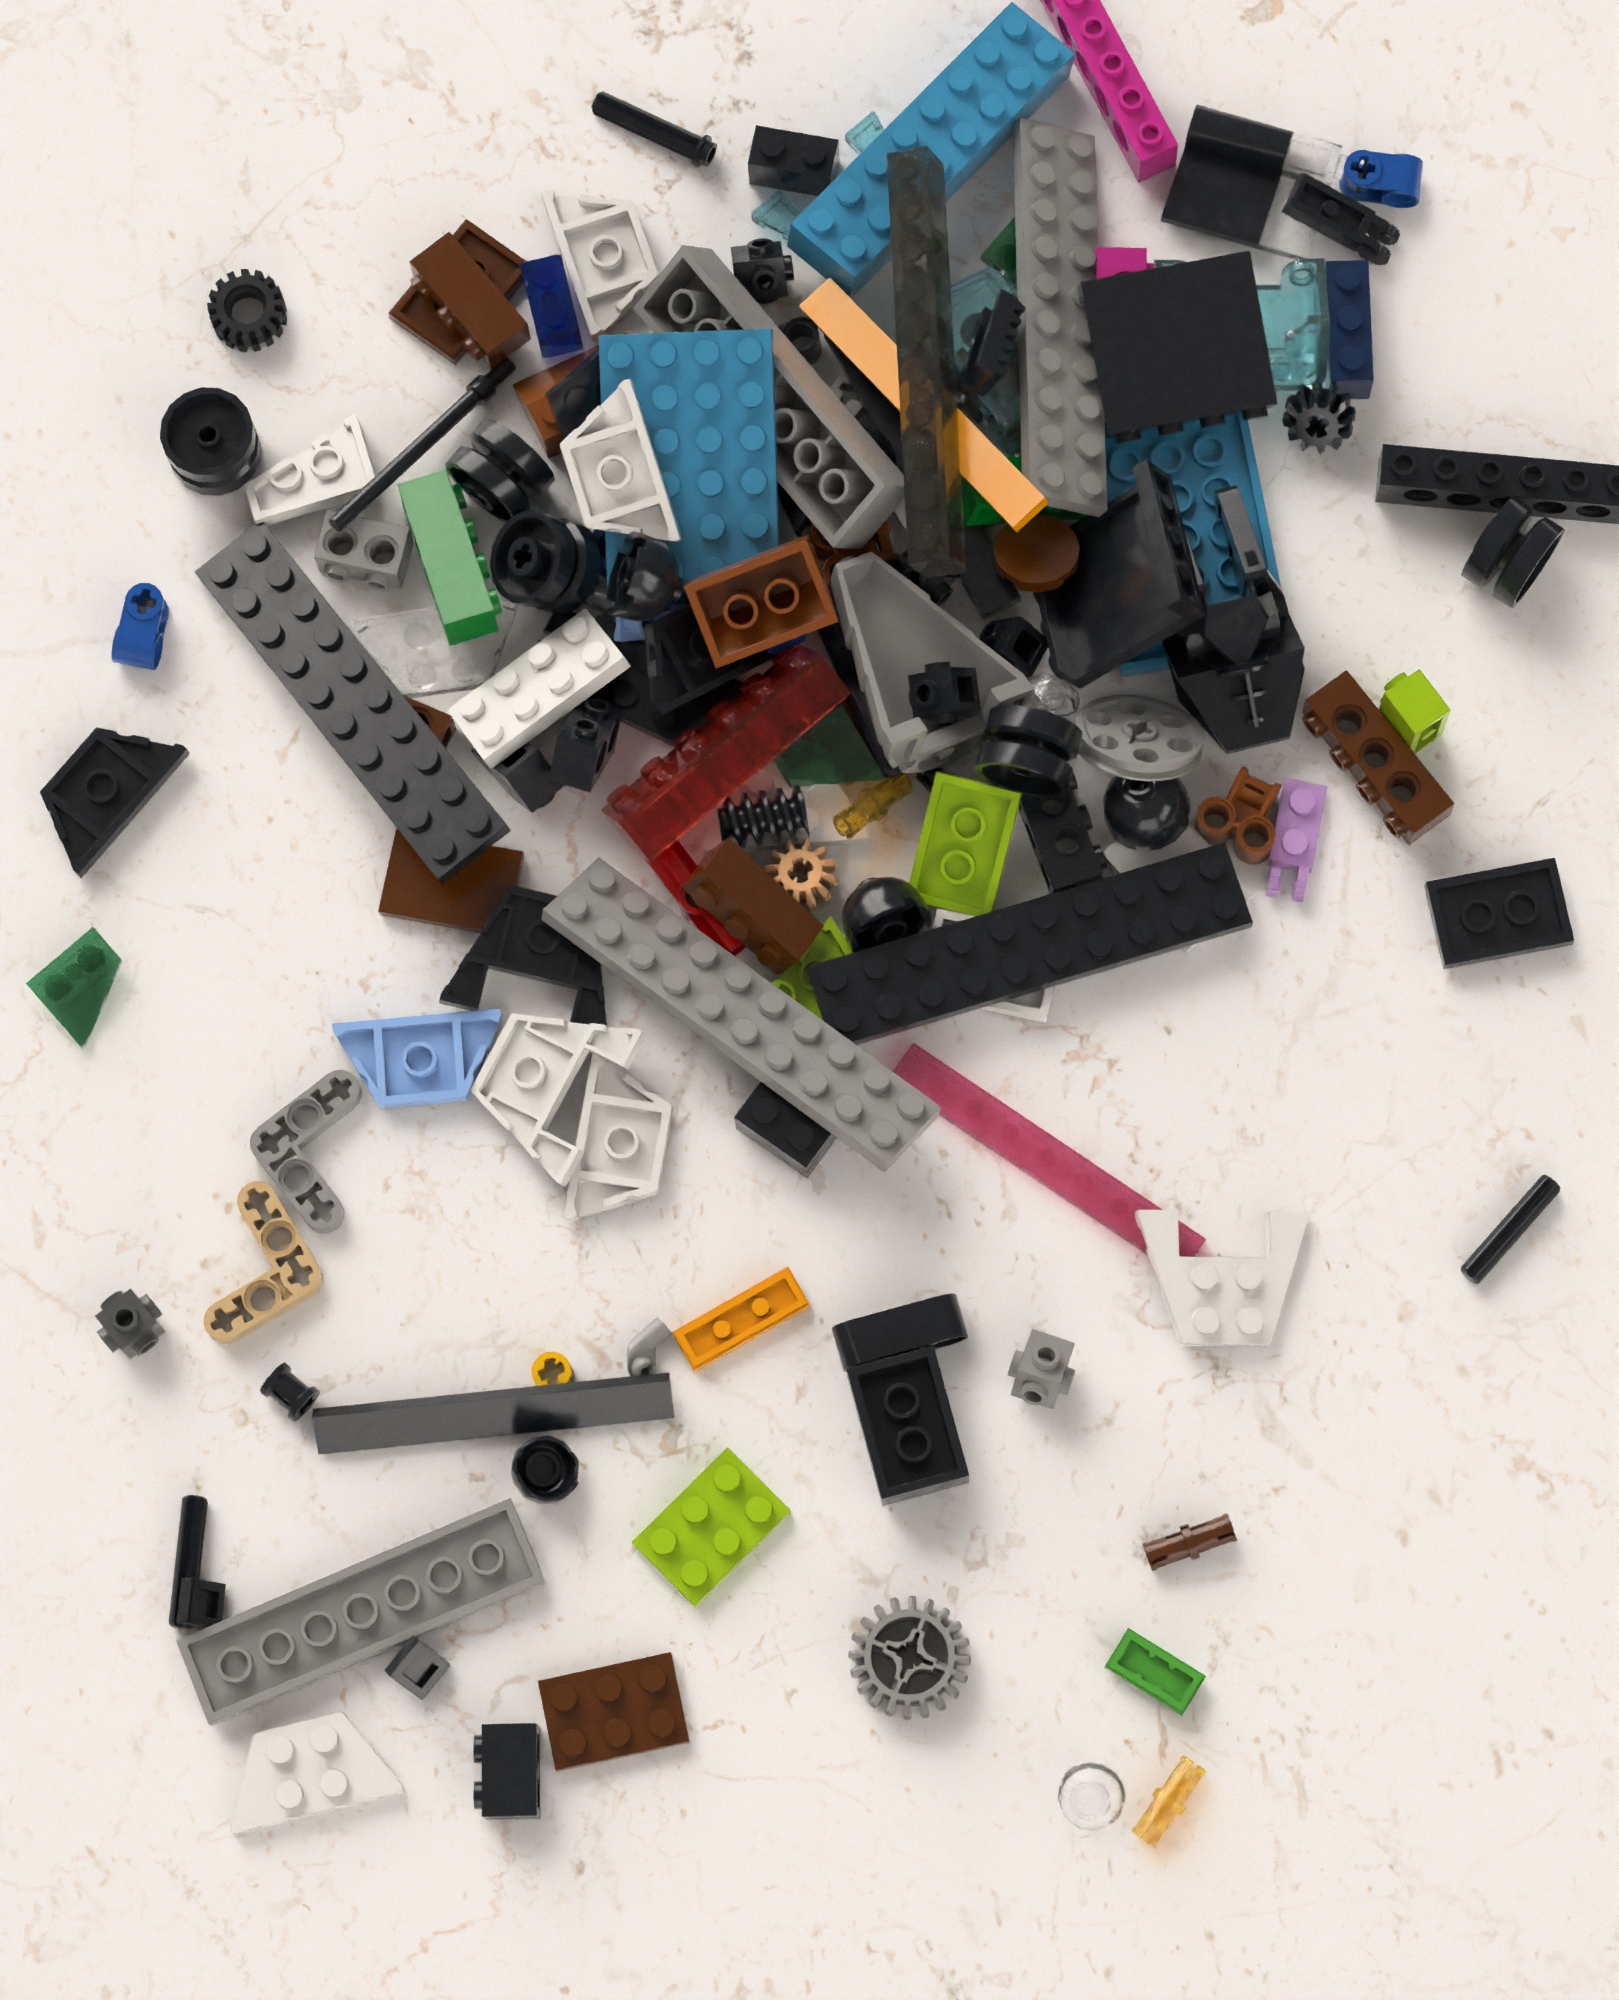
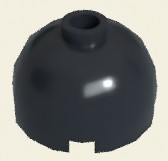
(644, 579)
(1146, 811)
(883, 912)

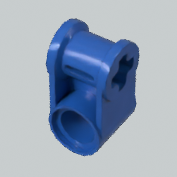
(1386, 178)
(140, 635)

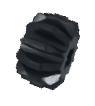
(1316, 430)

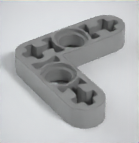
(290, 1153)

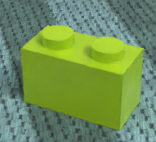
(1414, 709)

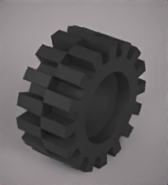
(244, 287)

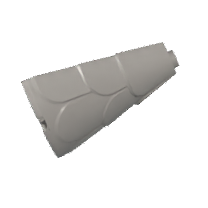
(893, 635)

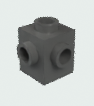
(140, 1334)

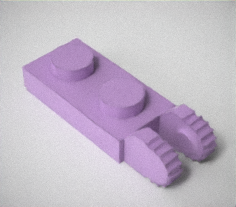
(1296, 834)

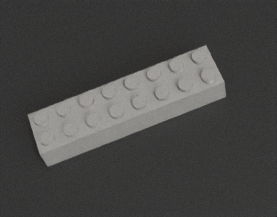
(822, 449)

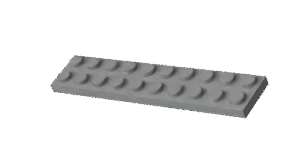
(1057, 371)
(741, 1014)

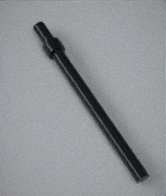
(478, 392)

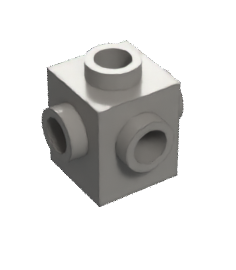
(1042, 1369)

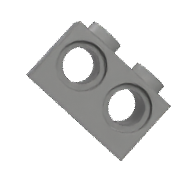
(368, 540)

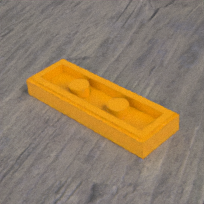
(741, 1319)

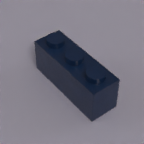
(1350, 328)

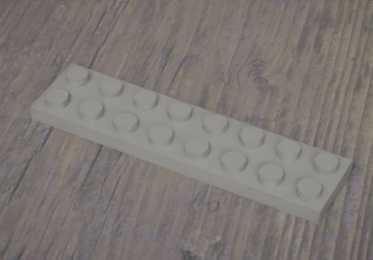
(360, 1612)

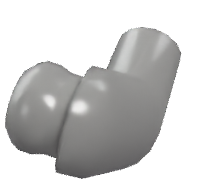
(642, 1348)

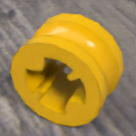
(539, 1367)

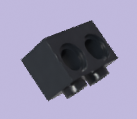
(586, 744)

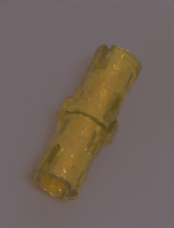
(872, 804)
(1168, 1801)

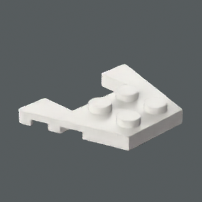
(534, 1070)
(1223, 1297)

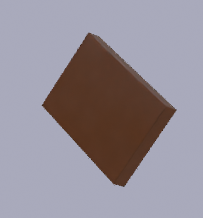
(420, 315)
(461, 902)

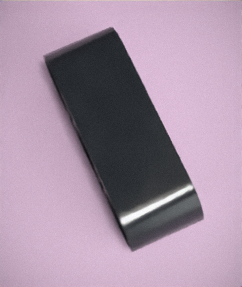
(900, 1330)

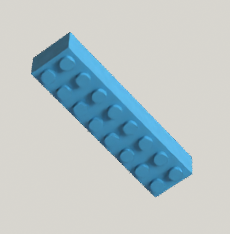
(963, 122)

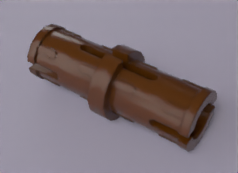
(1189, 1542)

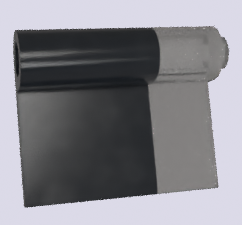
(1239, 178)

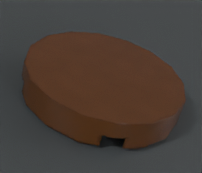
(1037, 555)

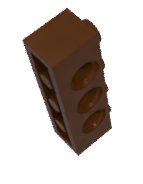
(1347, 701)

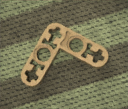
(276, 1279)

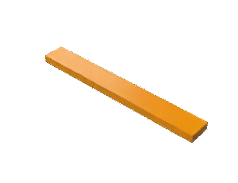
(876, 358)

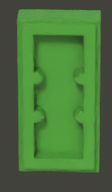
(1155, 1672)

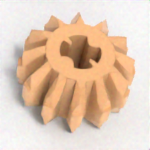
(818, 876)

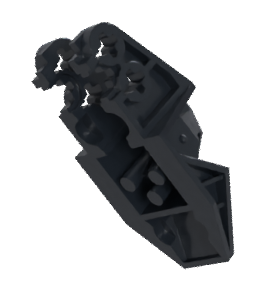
(1243, 659)

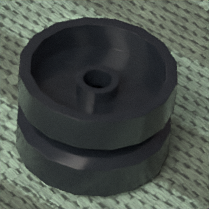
(210, 441)
(499, 470)
(1517, 554)
(545, 562)
(1028, 751)

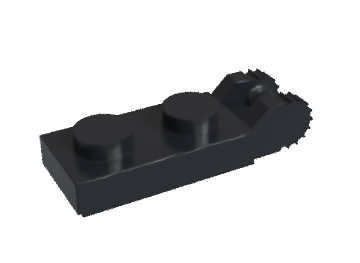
(1340, 219)

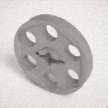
(1153, 745)

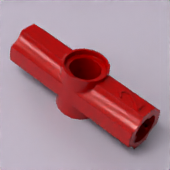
(673, 870)

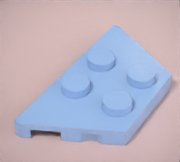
(420, 1056)

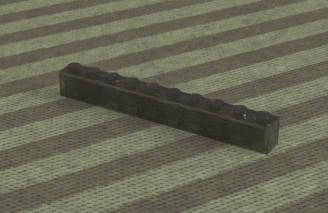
(926, 363)

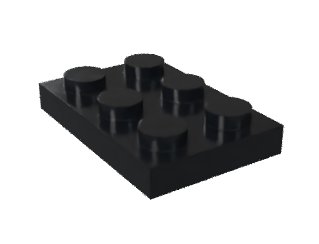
(1499, 913)

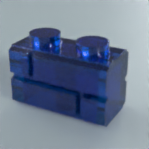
(551, 306)

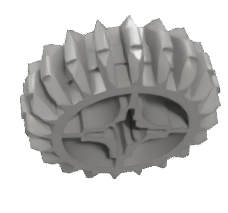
(896, 1693)

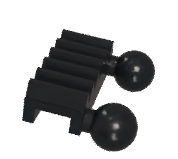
(989, 348)

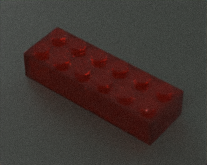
(724, 750)

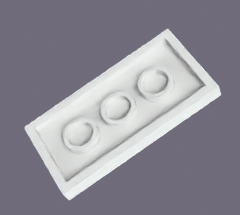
(538, 688)

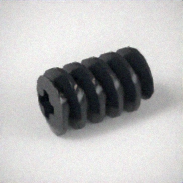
(763, 817)

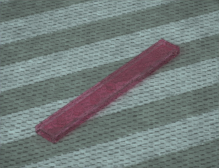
(1034, 1150)

